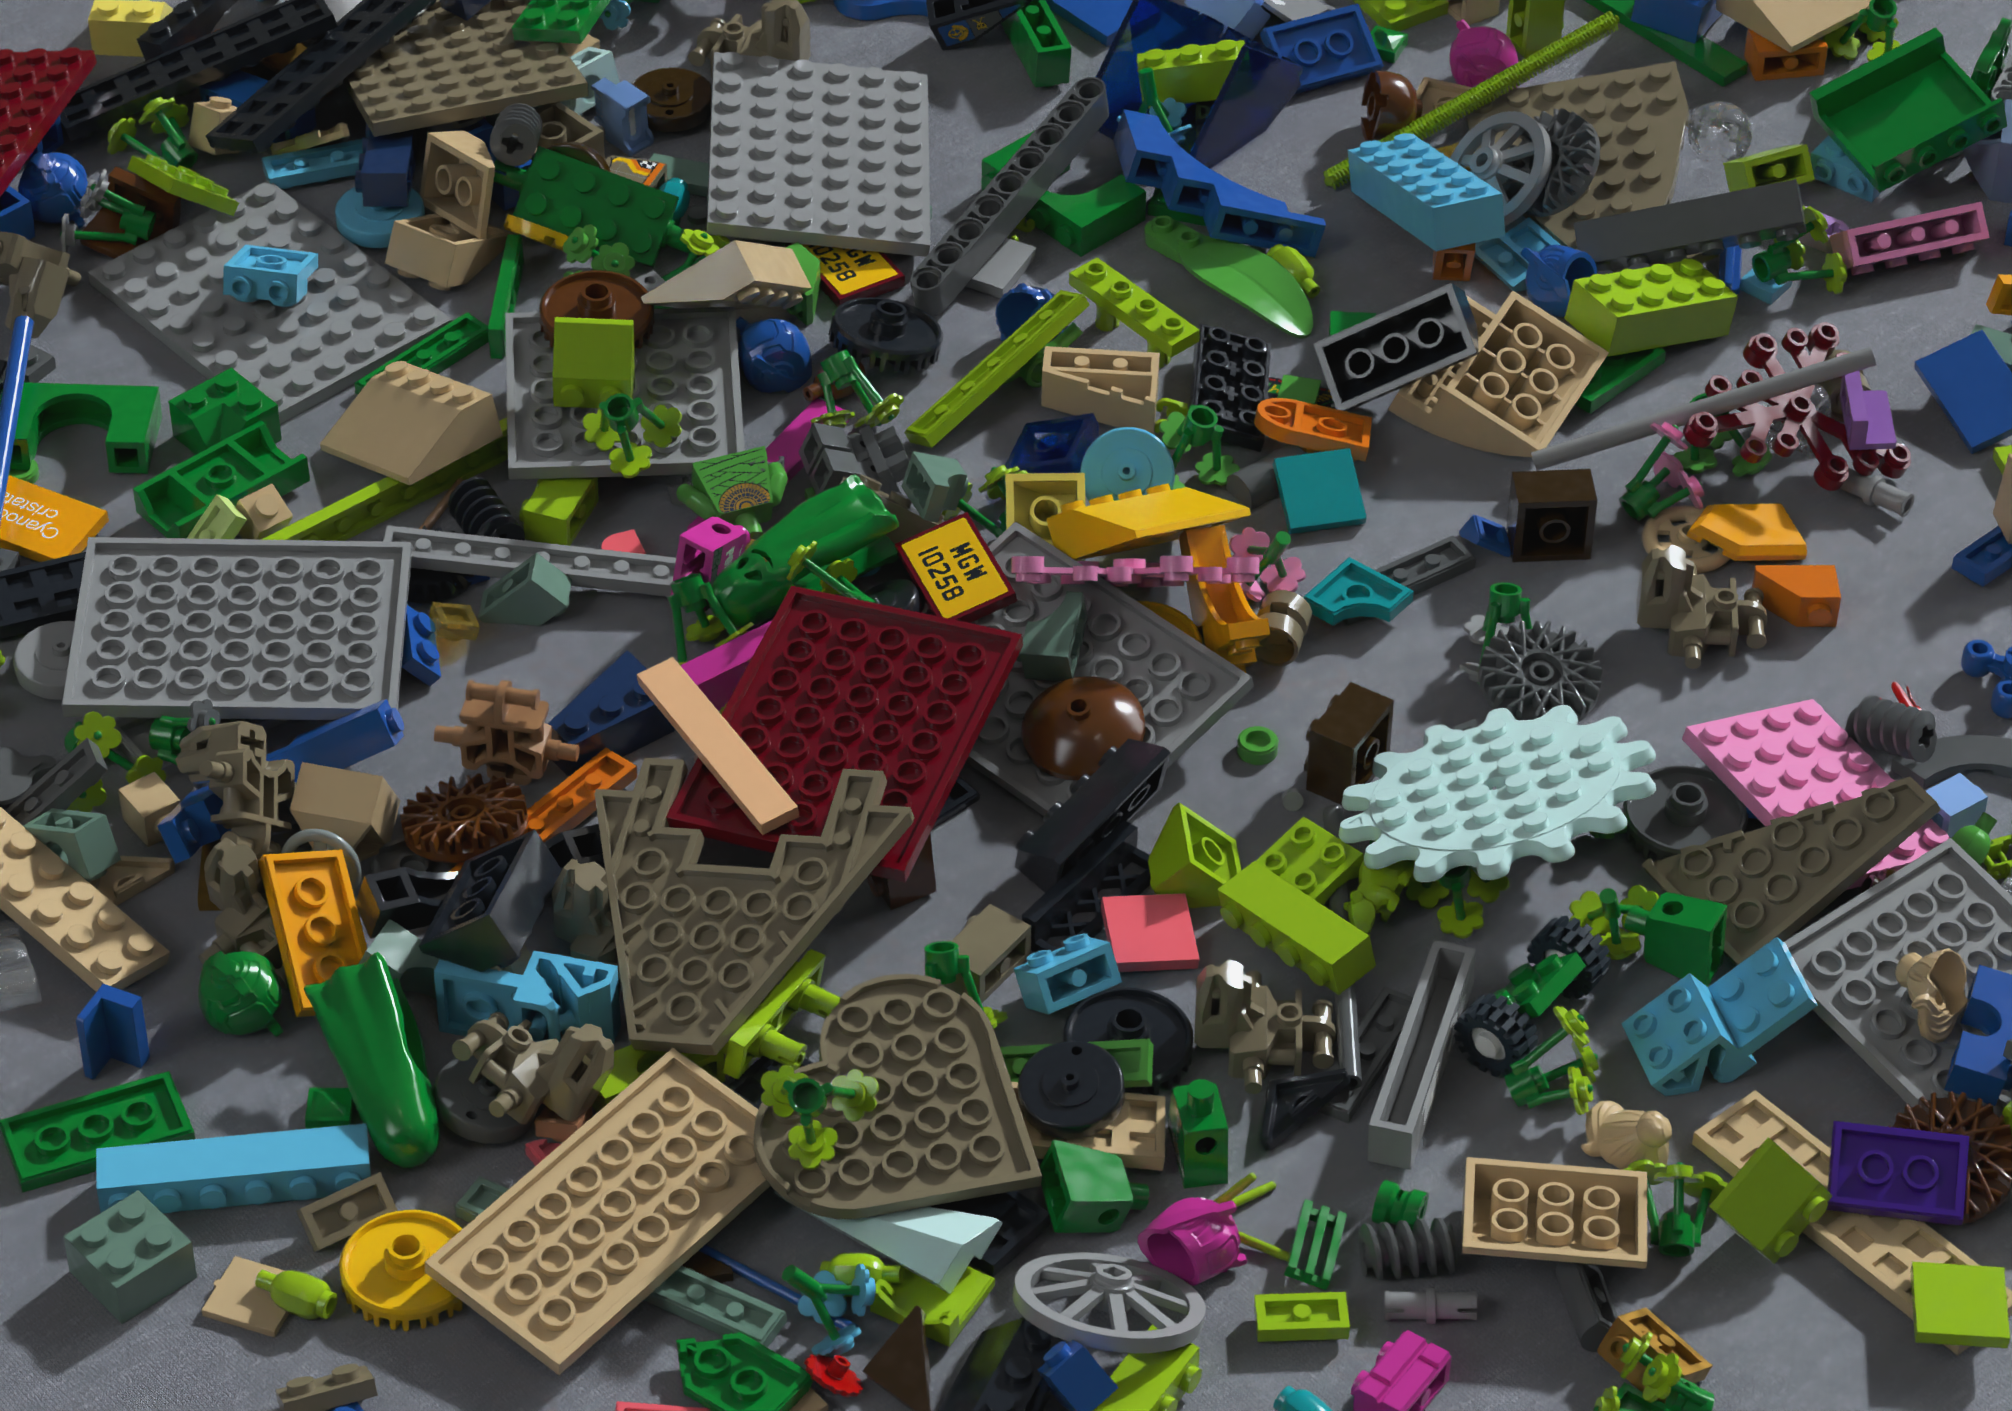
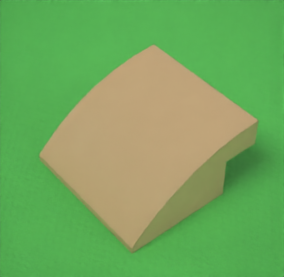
(1513, 390)

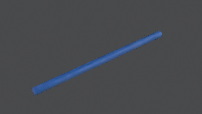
(765, 1282)

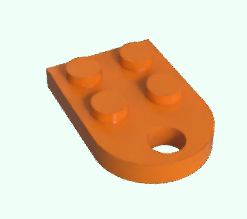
(1314, 426)

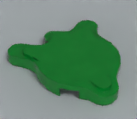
(1992, 58)

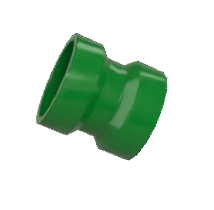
(1398, 1205)

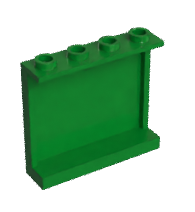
(1905, 111)

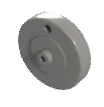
(43, 659)

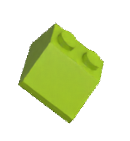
(592, 361)
(1771, 1201)

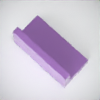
(1866, 415)

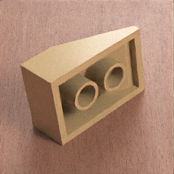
(458, 179)
(441, 250)

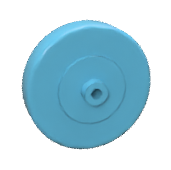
(372, 225)
(1125, 462)

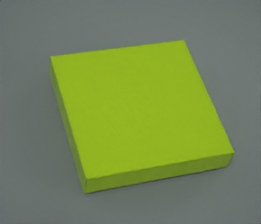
(1959, 1305)

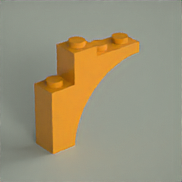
(1221, 609)

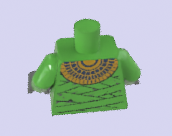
(734, 488)

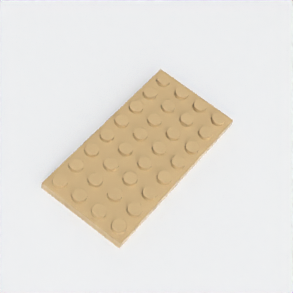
(608, 1213)

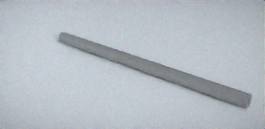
(1714, 405)

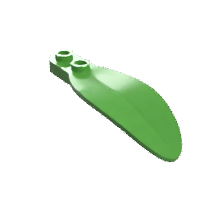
(1237, 273)

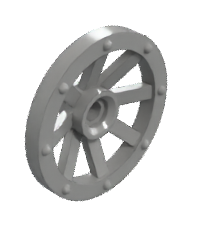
(1494, 161)

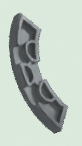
(1959, 754)

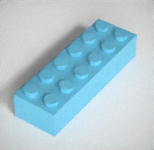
(1426, 192)

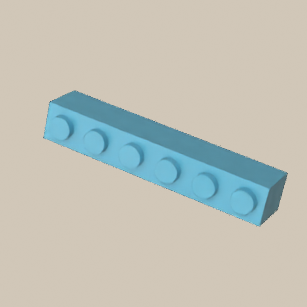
(235, 1168)

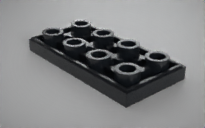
(1232, 380)

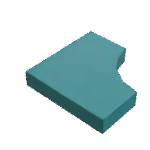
(1355, 592)

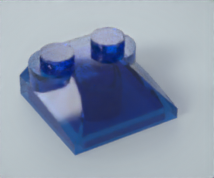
(1054, 444)

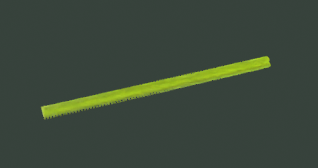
(1493, 87)

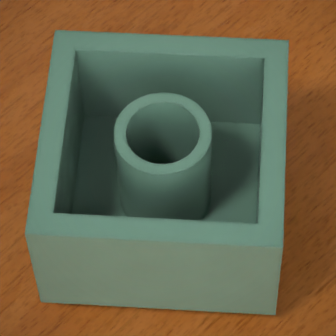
(130, 1256)

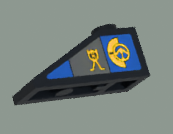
(967, 21)

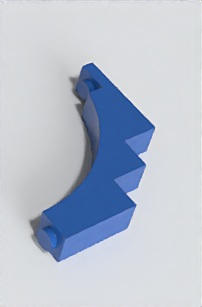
(1229, 209)
(329, 745)

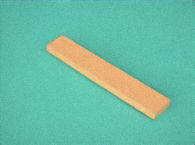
(718, 746)

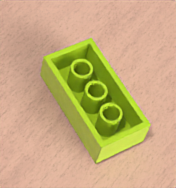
(1651, 307)

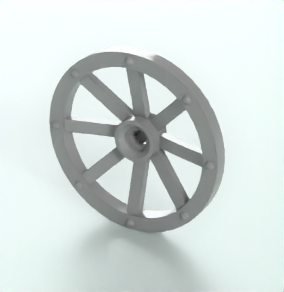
(1111, 1286)

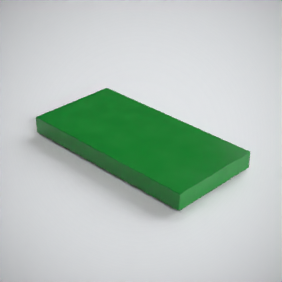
(63, 1137)

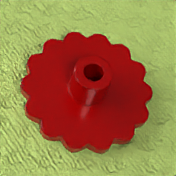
(834, 1374)

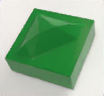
(1389, 43)
(328, 1107)

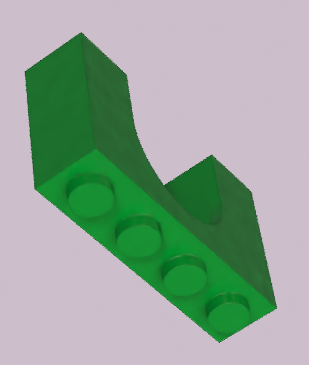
(1078, 220)
(125, 411)

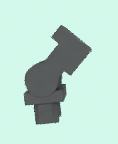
(832, 454)

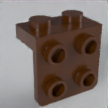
(139, 192)

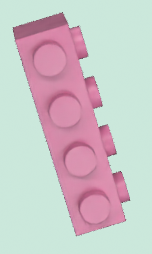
(1911, 236)

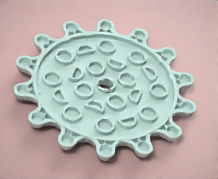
(1548, 783)

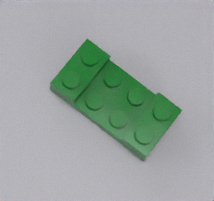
(229, 468)

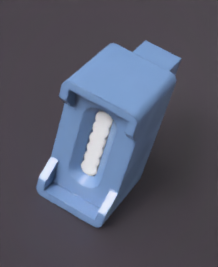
(623, 115)

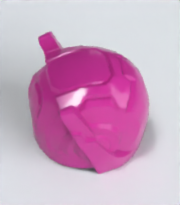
(1480, 54)
(1194, 1240)

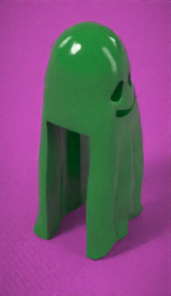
(844, 523)
(380, 1057)

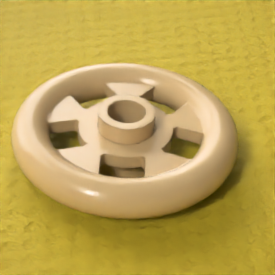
(1677, 534)

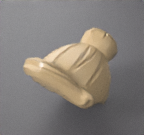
(1936, 990)
(1626, 1135)

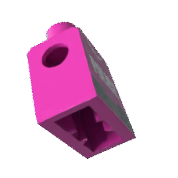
(709, 549)

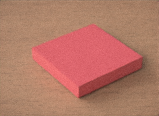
(1150, 932)

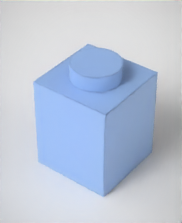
(1959, 803)

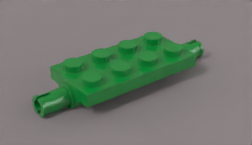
(573, 194)

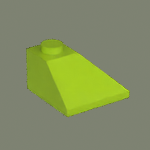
(1192, 858)

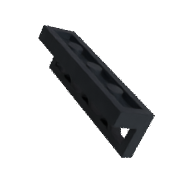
(1073, 892)

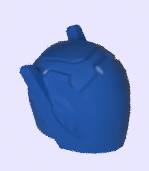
(54, 187)
(1552, 276)
(773, 355)

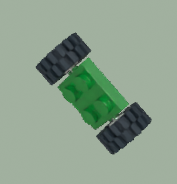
(1496, 1025)

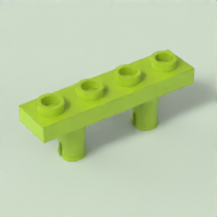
(1124, 301)
(762, 1029)

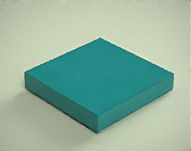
(1319, 491)

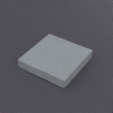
(1003, 268)

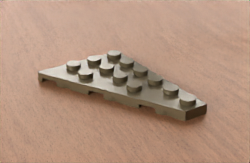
(1796, 865)

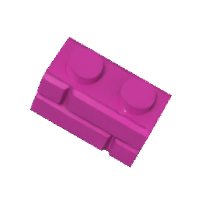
(1404, 1376)

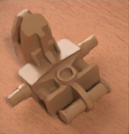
(505, 733)

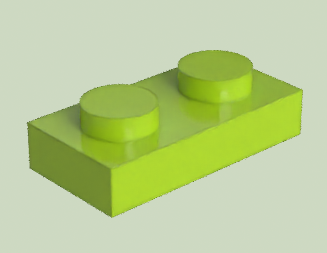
(1301, 1316)

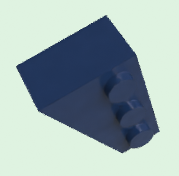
(610, 715)

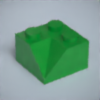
(220, 410)

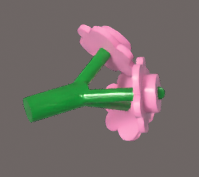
(1282, 573)

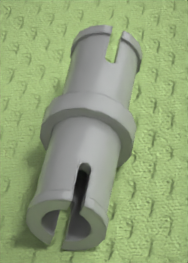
(1877, 492)
(1431, 1305)

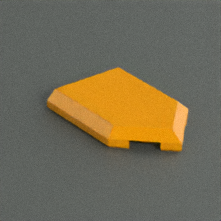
(1750, 532)

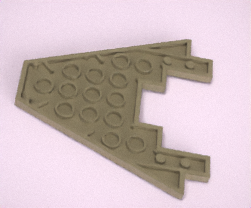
(715, 939)

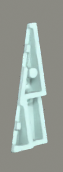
(924, 1240)

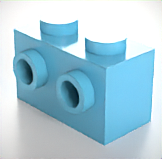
(1067, 974)

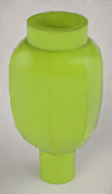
(1297, 267)
(844, 1266)
(299, 1293)

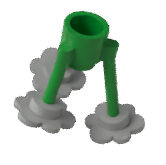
(134, 220)

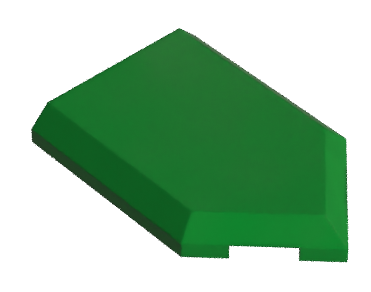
(739, 1375)

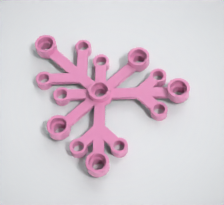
(1125, 571)

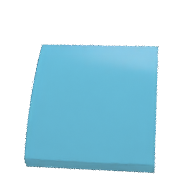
(1503, 253)

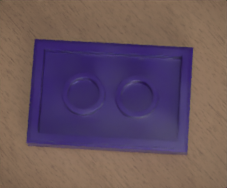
(1897, 1173)

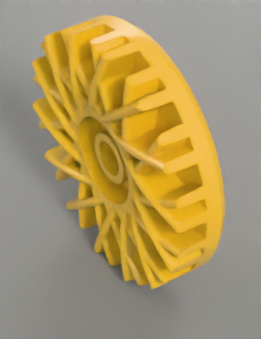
(386, 1268)

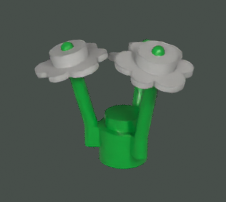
(1503, 607)

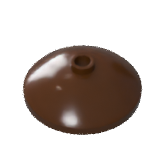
(1072, 741)

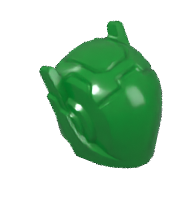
(240, 993)

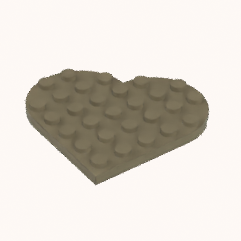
(941, 1116)

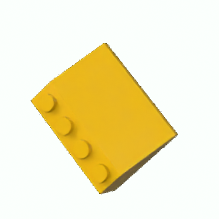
(1137, 520)

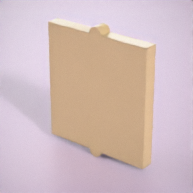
(241, 1302)

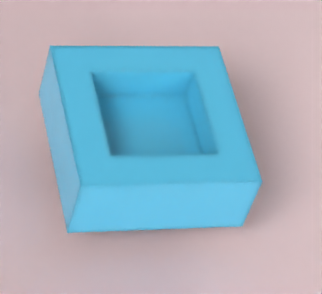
(1764, 291)

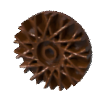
(597, 296)
(463, 820)
(1988, 1150)

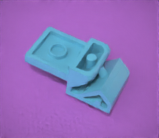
(550, 994)
(1718, 1023)

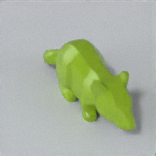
(1377, 893)

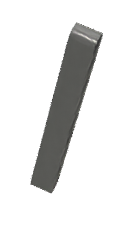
(1009, 196)

